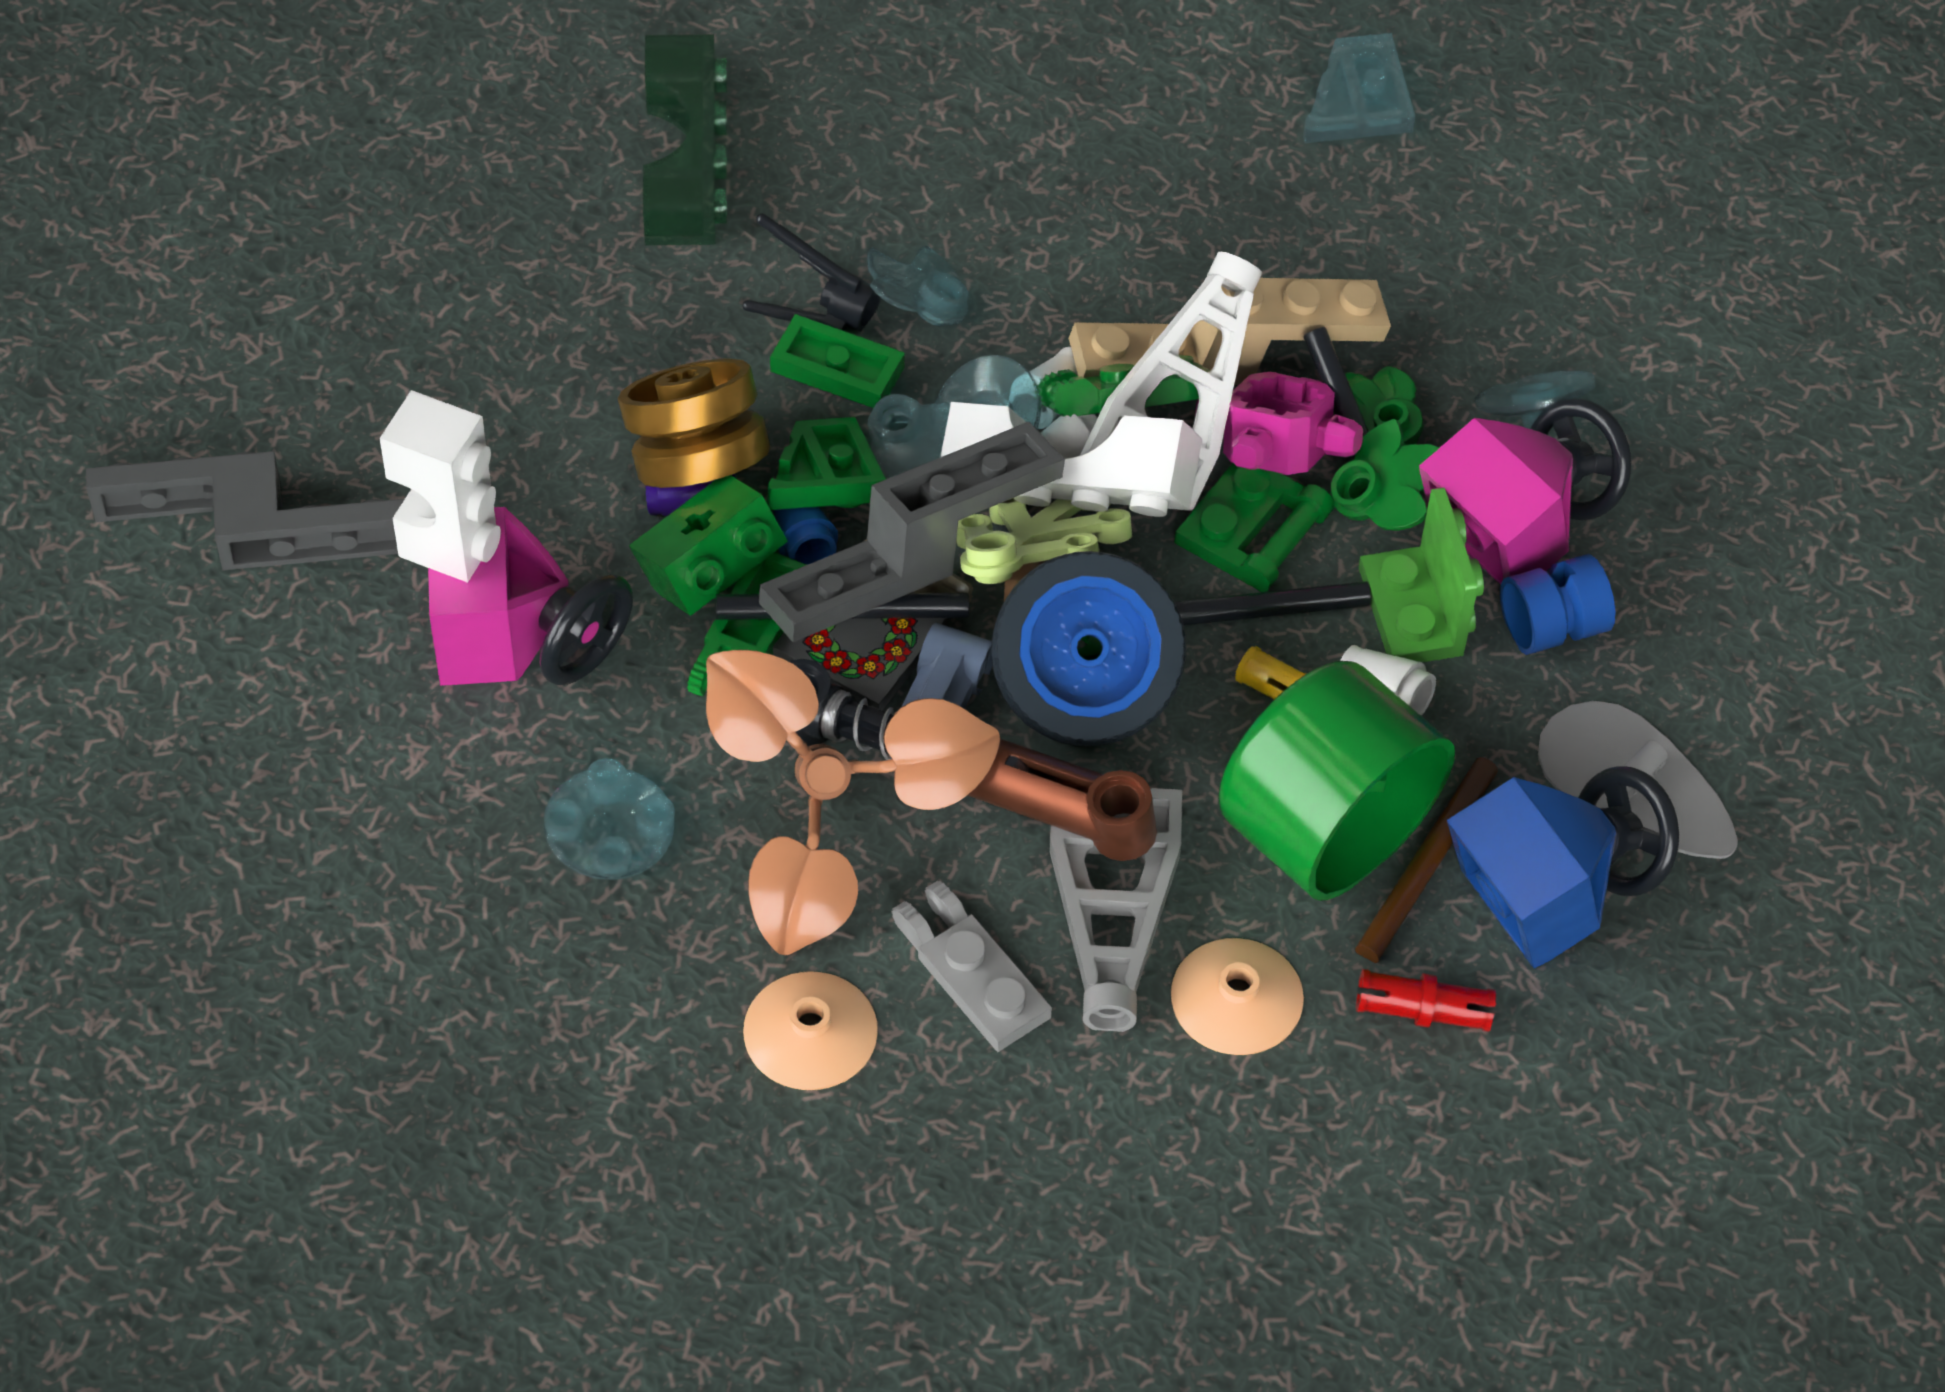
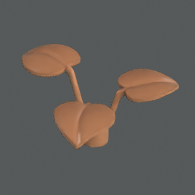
(757, 706)

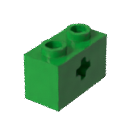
(708, 543)

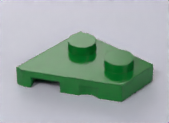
(825, 466)

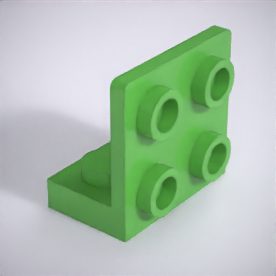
(1426, 592)

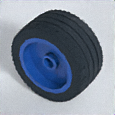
(1082, 698)

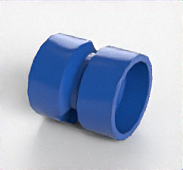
(1549, 606)

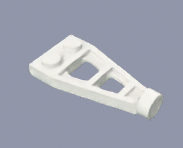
(1163, 359)

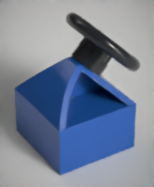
(1549, 855)

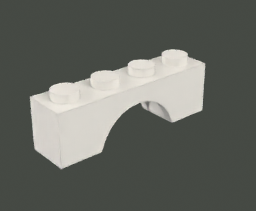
(1139, 465)

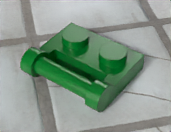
(1237, 512)

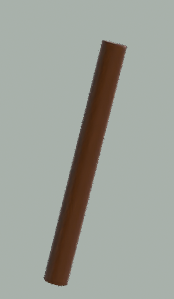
(1424, 863)

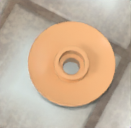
(1230, 1018)
(814, 1054)

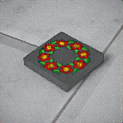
(864, 654)

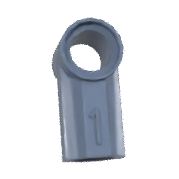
(950, 666)

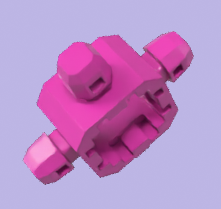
(1285, 424)

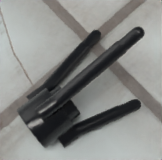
(845, 295)

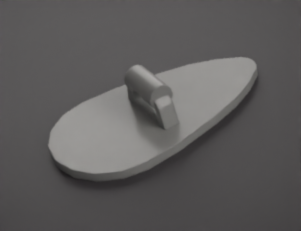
(1607, 735)

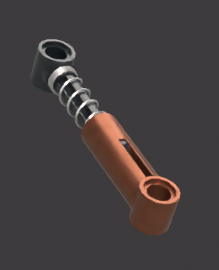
(1017, 780)

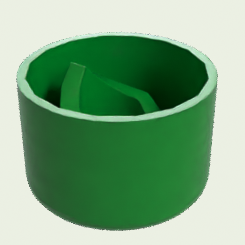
(1334, 778)

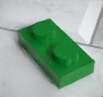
(837, 361)

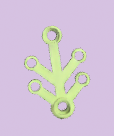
(998, 554)

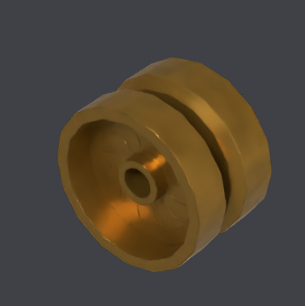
(694, 423)

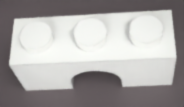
(450, 507)

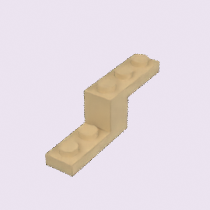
(1278, 312)

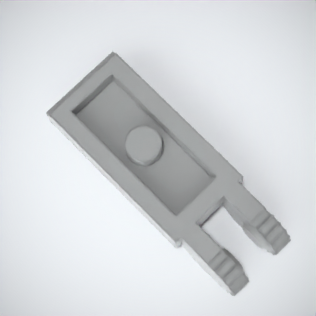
(973, 969)

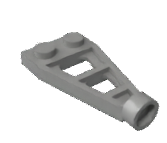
(1114, 972)

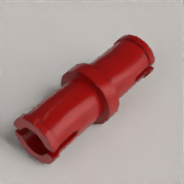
(1426, 1000)

